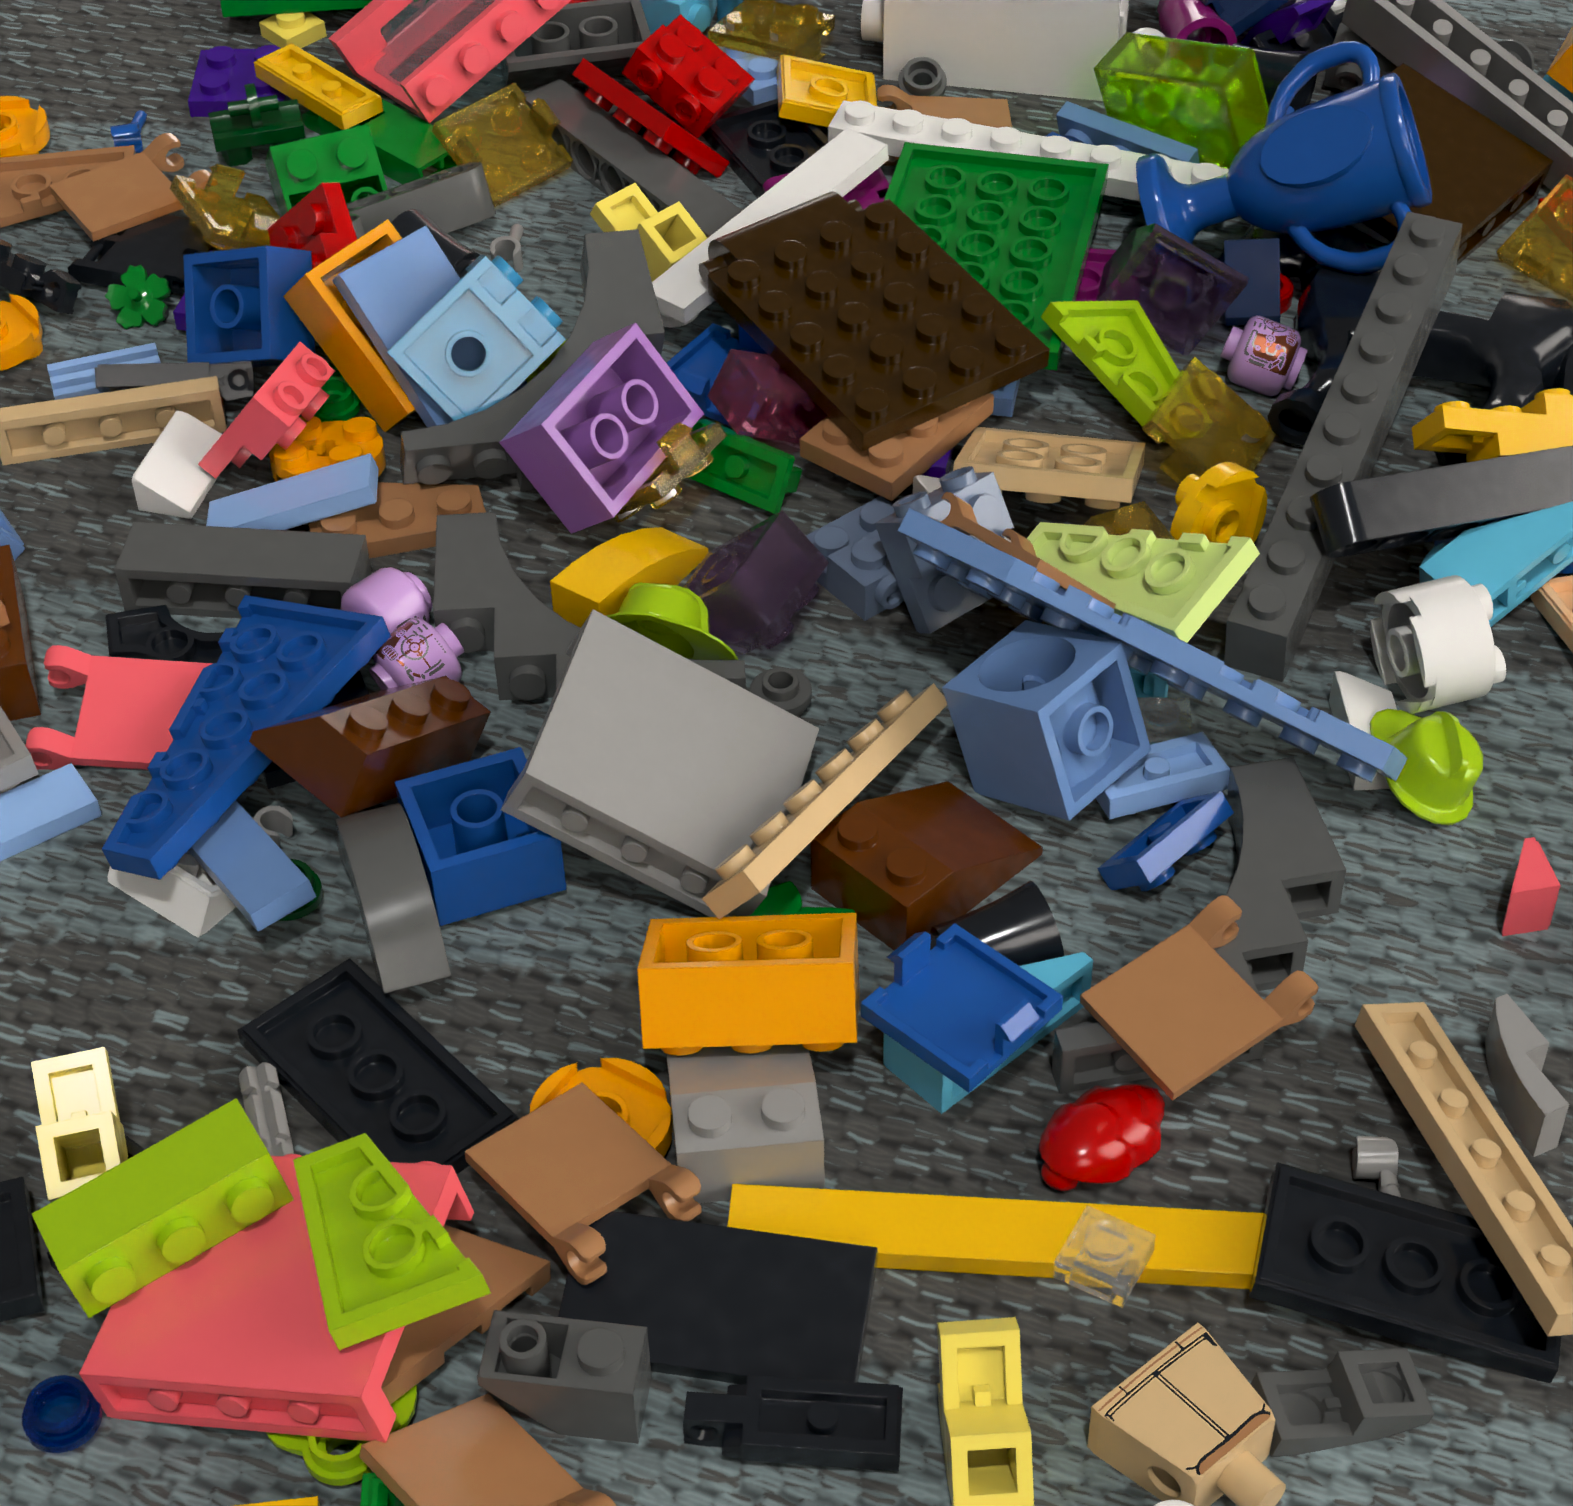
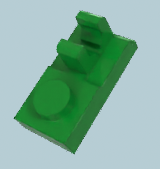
(749, 470)

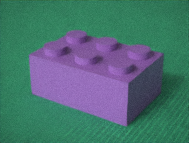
(599, 428)

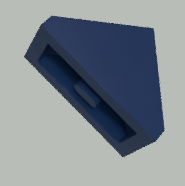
(1261, 264)

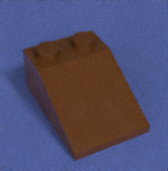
(916, 859)

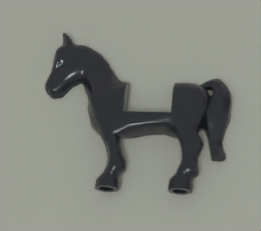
(1512, 354)

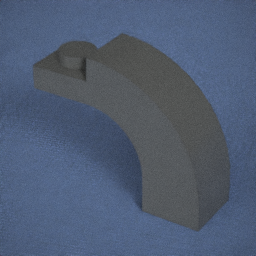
(392, 897)

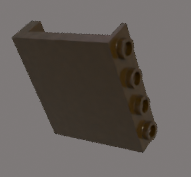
(1473, 165)

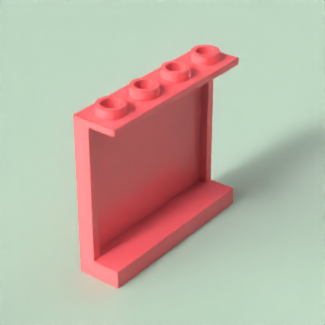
(247, 1336)

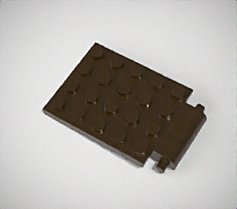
(868, 315)

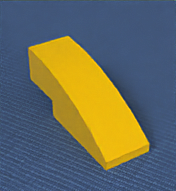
(610, 569)

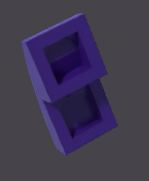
(1292, 20)

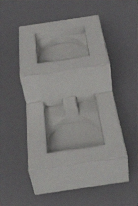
(1515, 1066)

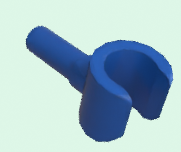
(130, 133)

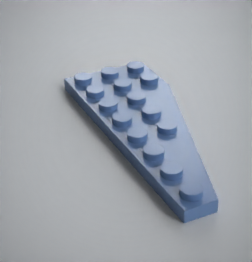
(1145, 646)

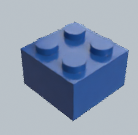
(239, 305)
(471, 848)

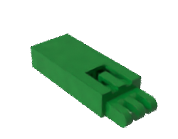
(401, 141)

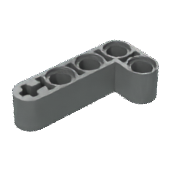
(449, 198)

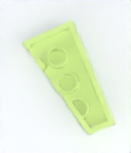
(1146, 576)

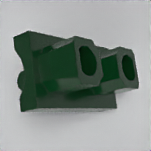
(254, 124)

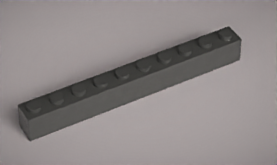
(1342, 444)

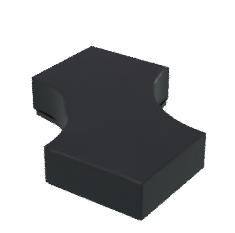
(157, 636)

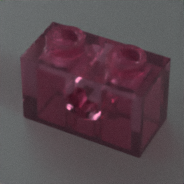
(762, 399)

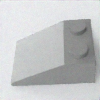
(746, 1119)

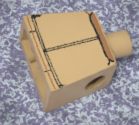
(1189, 1427)

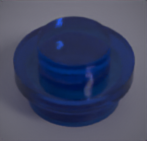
(60, 1414)

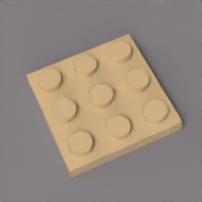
(1056, 465)

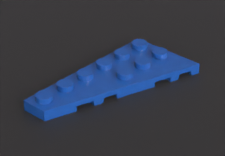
(271, 669)

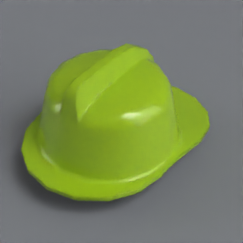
(672, 619)
(1440, 763)

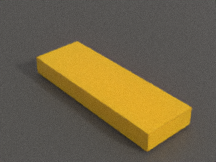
(318, 86)

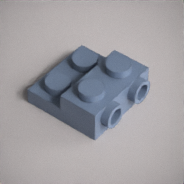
(857, 560)
(929, 594)

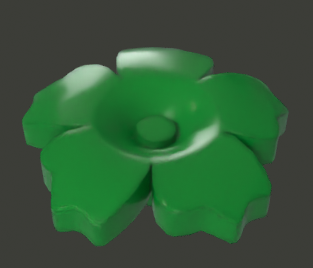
(139, 298)

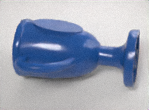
(1310, 168)

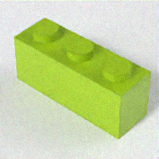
(161, 1208)

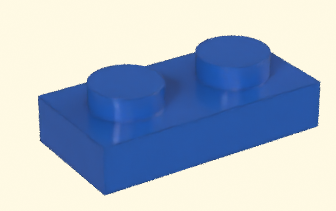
(1177, 833)

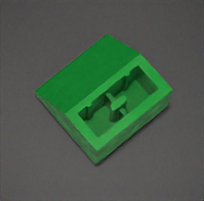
(333, 157)

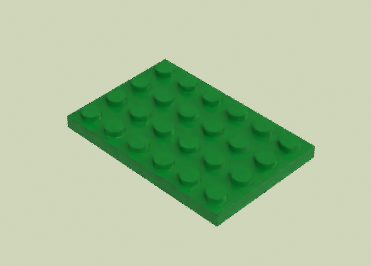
(1007, 221)

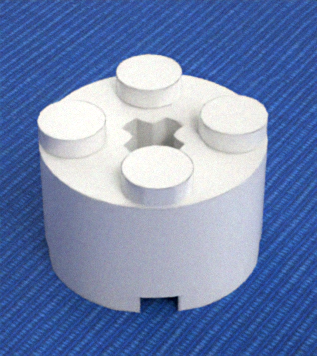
(1437, 643)

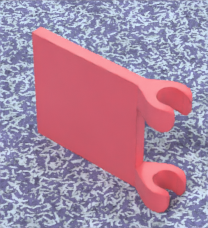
(122, 710)

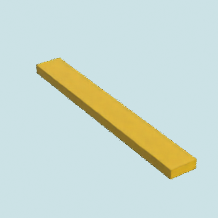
(999, 1233)

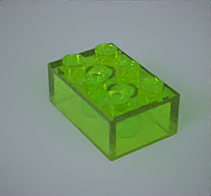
(1185, 92)

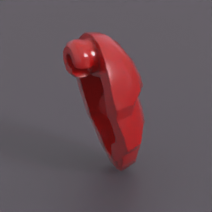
(1101, 1136)

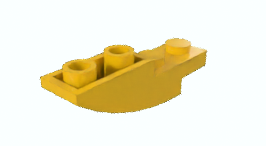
(1499, 431)

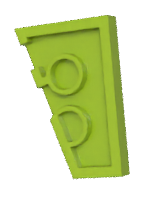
(1118, 348)
(376, 1245)

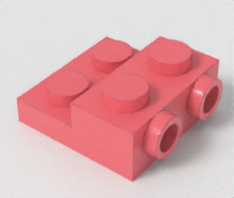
(273, 411)

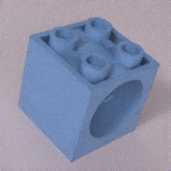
(1047, 718)

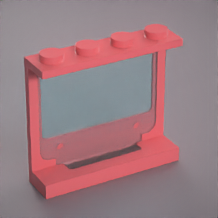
(435, 49)

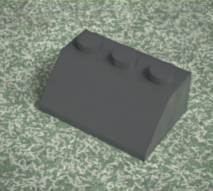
(593, 30)

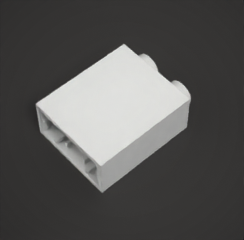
(1000, 43)

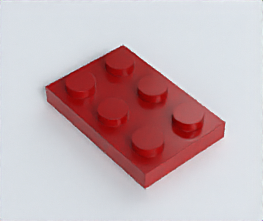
(660, 129)

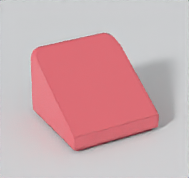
(1532, 892)

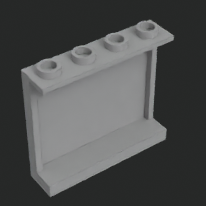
(657, 763)

